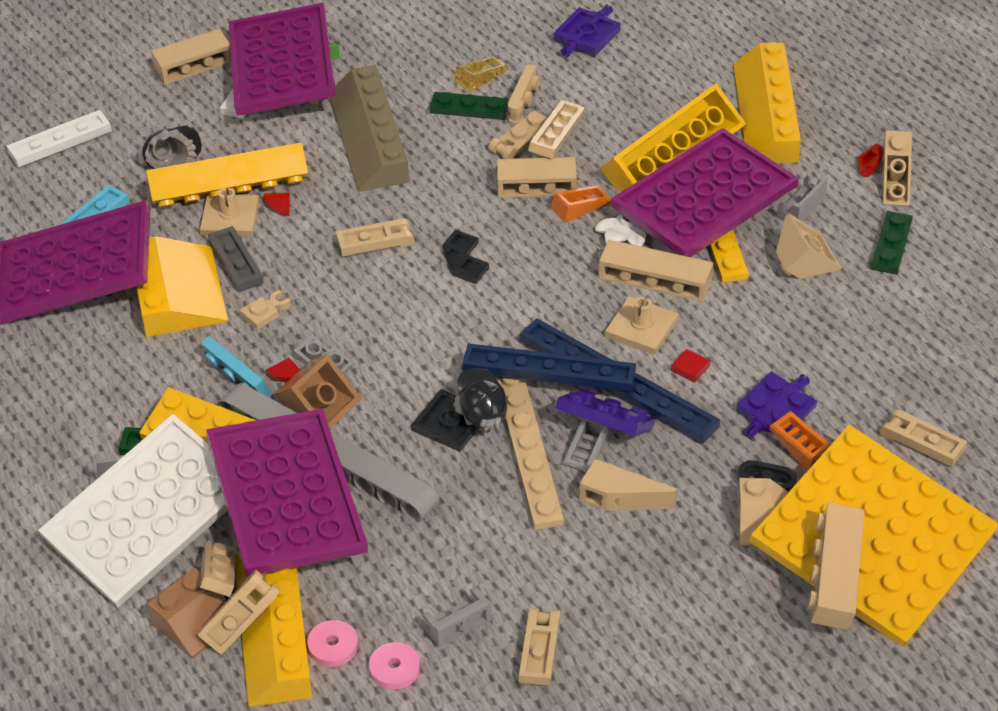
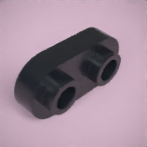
(777, 473)

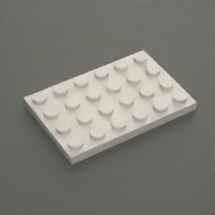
(140, 512)

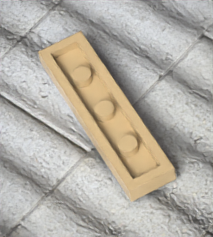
(556, 129)

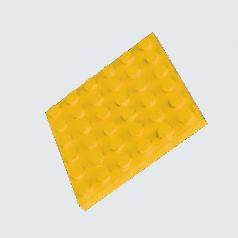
(912, 535)

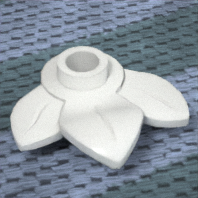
(620, 230)

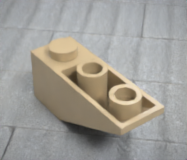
(896, 167)
(620, 489)

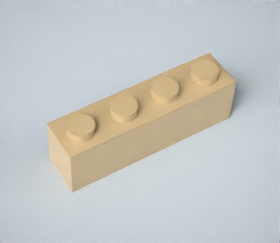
(656, 270)
(837, 566)

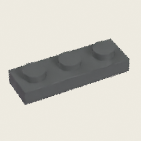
(235, 258)

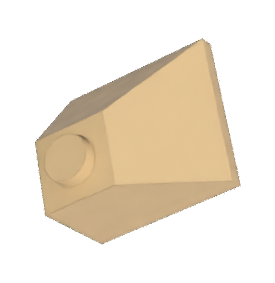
(804, 250)
(755, 502)

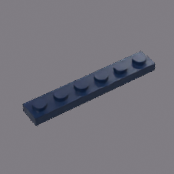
(551, 367)

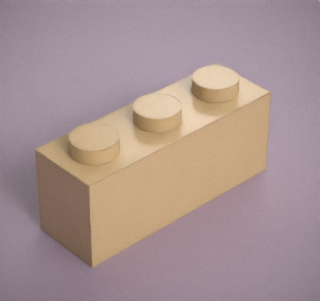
(191, 56)
(535, 176)

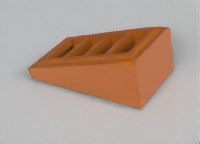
(570, 205)
(805, 456)

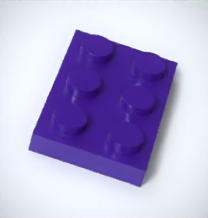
(606, 412)

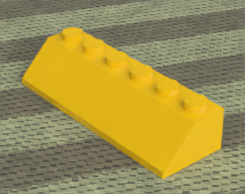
(768, 102)
(673, 137)
(234, 171)
(276, 643)

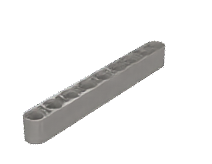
(360, 467)

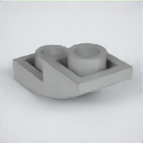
(314, 348)

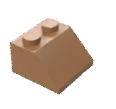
(319, 386)
(183, 611)

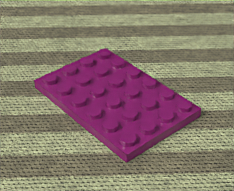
(281, 59)
(704, 193)
(74, 261)
(286, 492)

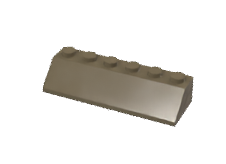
(369, 130)

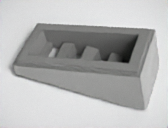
(584, 426)

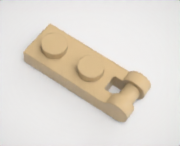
(523, 94)
(518, 137)
(374, 237)
(923, 437)
(237, 613)
(539, 647)

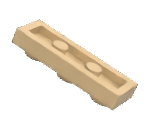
(218, 569)

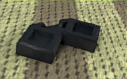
(457, 253)

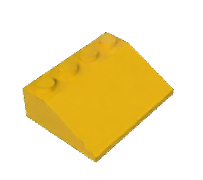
(180, 288)

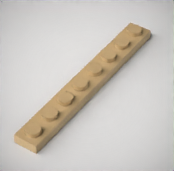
(530, 455)

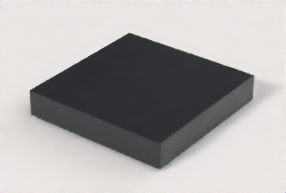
(443, 423)

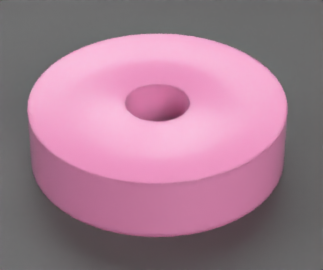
(332, 654)
(394, 677)

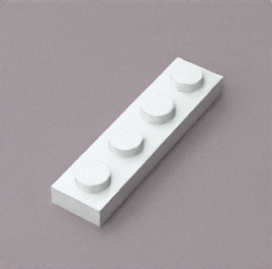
(59, 138)

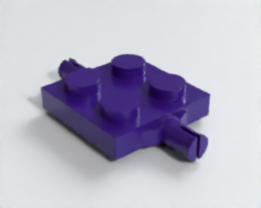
(587, 31)
(772, 400)

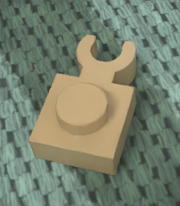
(263, 312)

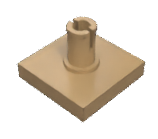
(230, 211)
(642, 324)

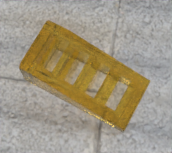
(472, 77)

